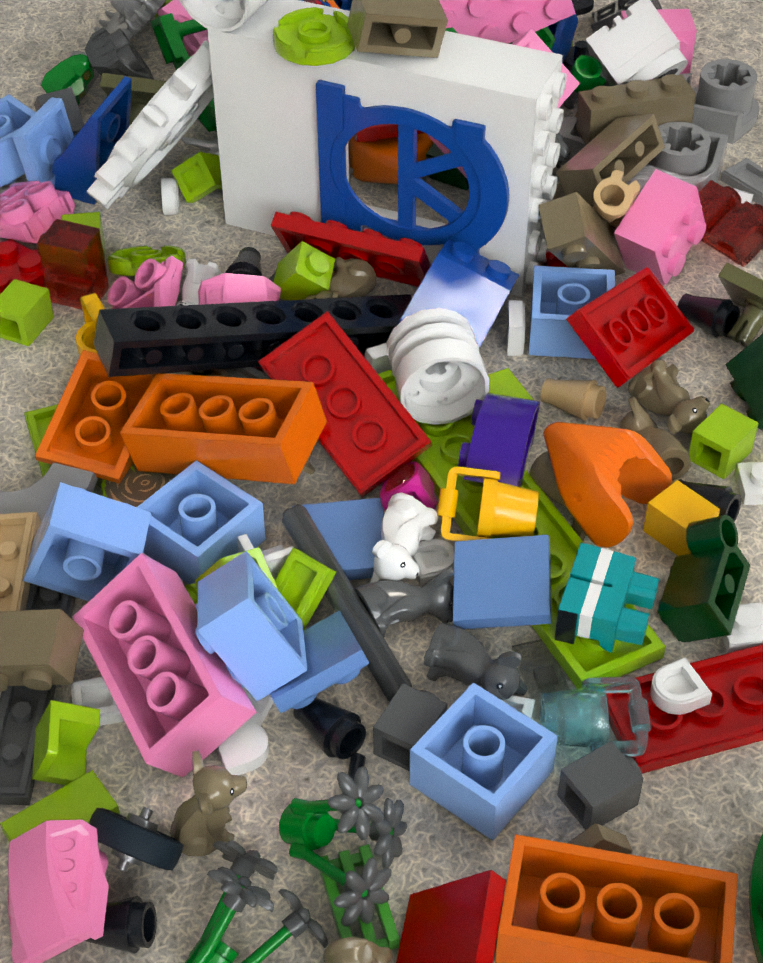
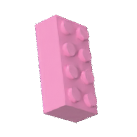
(504, 19)
(157, 670)

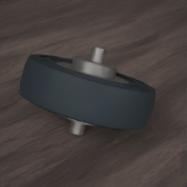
(136, 839)

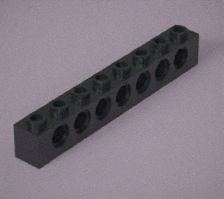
(230, 333)

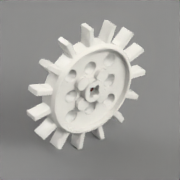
(156, 128)

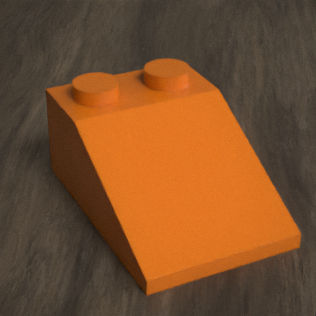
(90, 419)

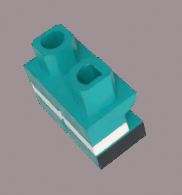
(598, 596)

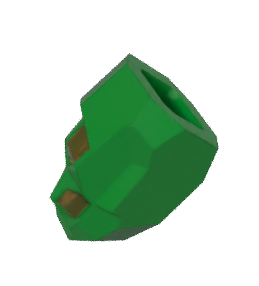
(71, 72)

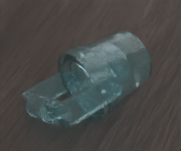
(582, 715)

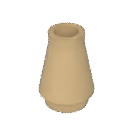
(576, 397)

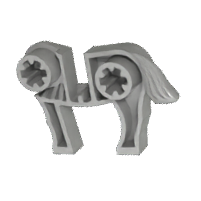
(697, 150)

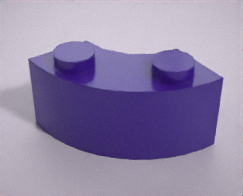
(501, 437)

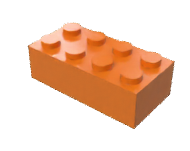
(226, 423)
(612, 908)

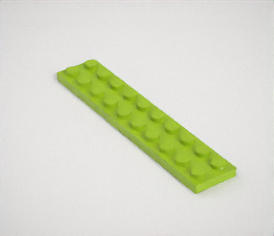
(585, 656)

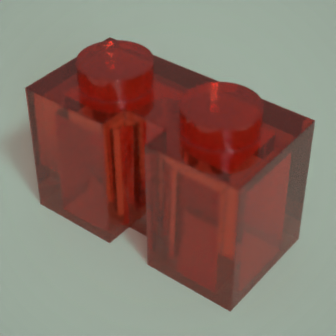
(730, 225)
(72, 262)

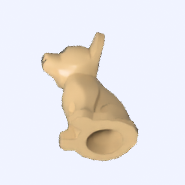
(614, 197)

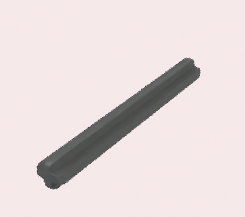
(343, 597)

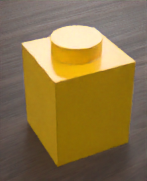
(672, 512)

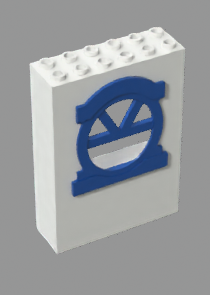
(483, 99)

